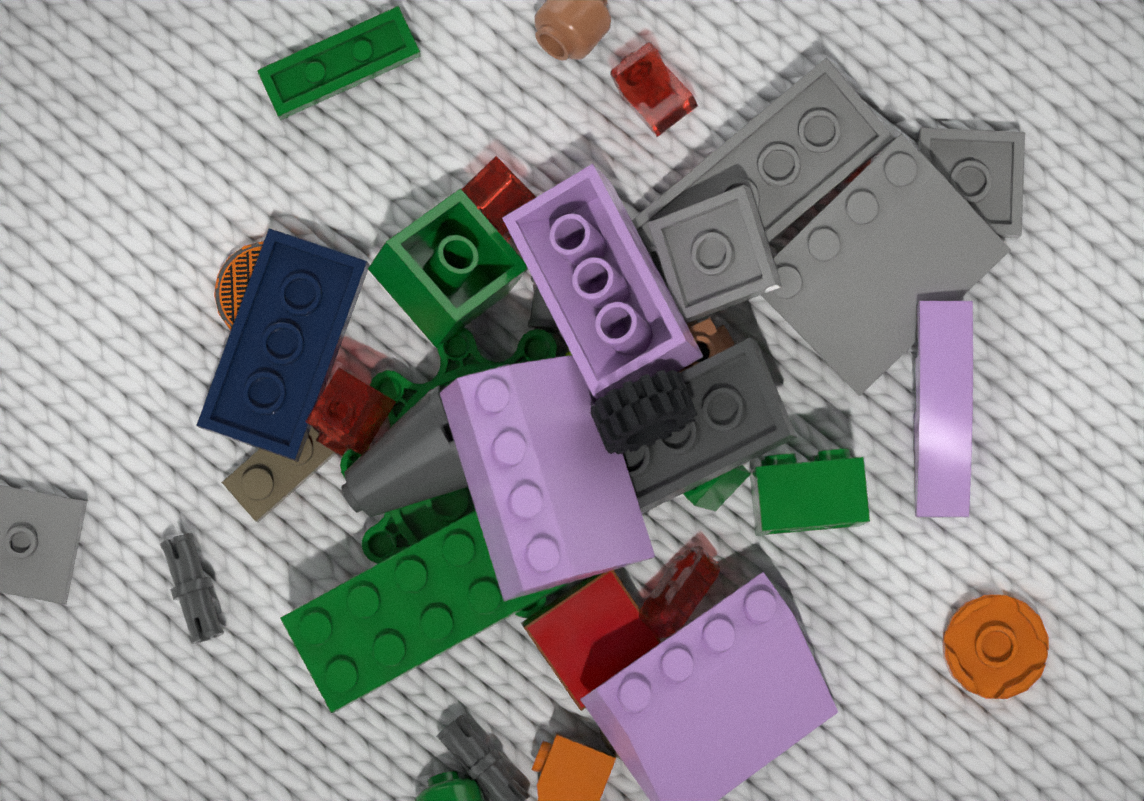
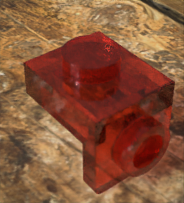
(652, 89)

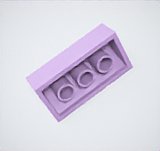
(601, 283)

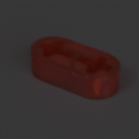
(679, 592)

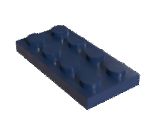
(283, 344)

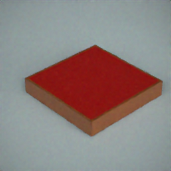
(590, 634)

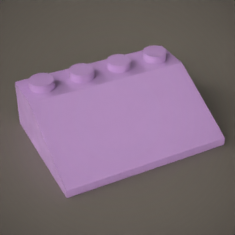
(541, 476)
(714, 698)

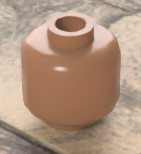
(571, 27)

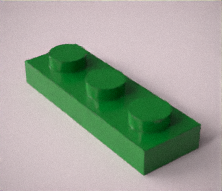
(339, 63)

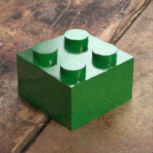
(447, 267)
(809, 494)

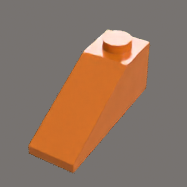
(571, 770)

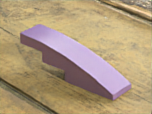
(943, 409)

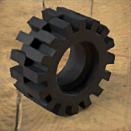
(643, 412)

